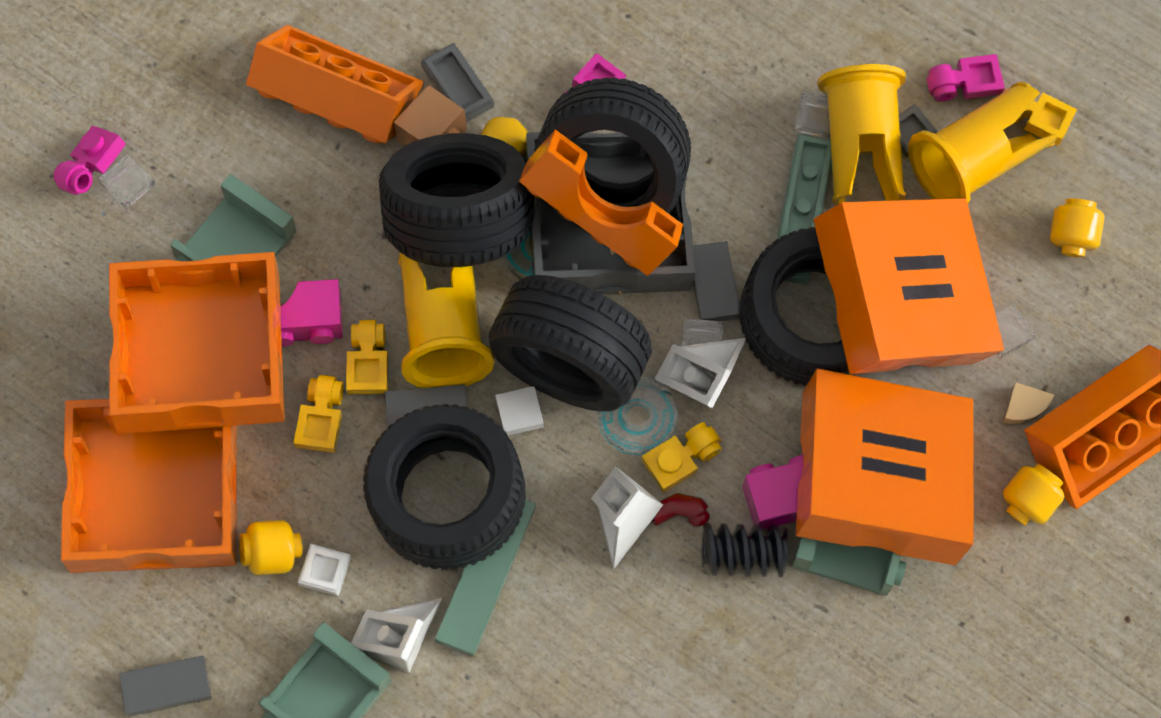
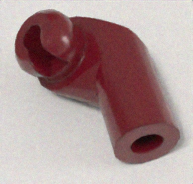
(685, 506)

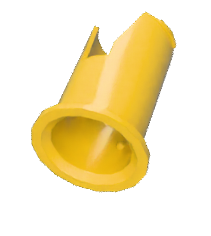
(864, 121)
(975, 147)
(442, 330)

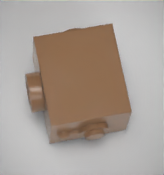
(429, 116)

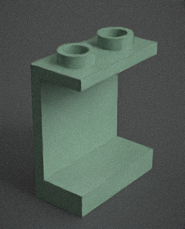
(238, 225)
(856, 566)

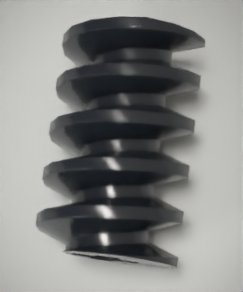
(744, 549)

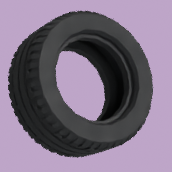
(639, 114)
(455, 200)
(762, 324)
(570, 342)
(429, 433)

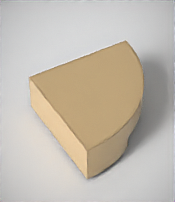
(1026, 404)

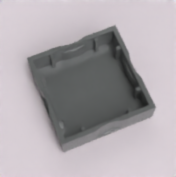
(574, 255)

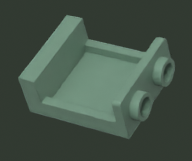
(328, 682)

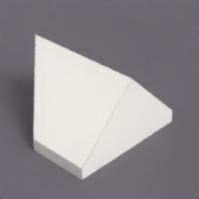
(700, 369)
(624, 512)
(395, 633)

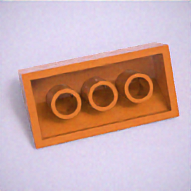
(332, 82)
(1103, 429)

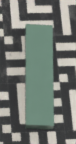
(806, 189)
(479, 593)

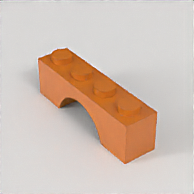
(637, 234)

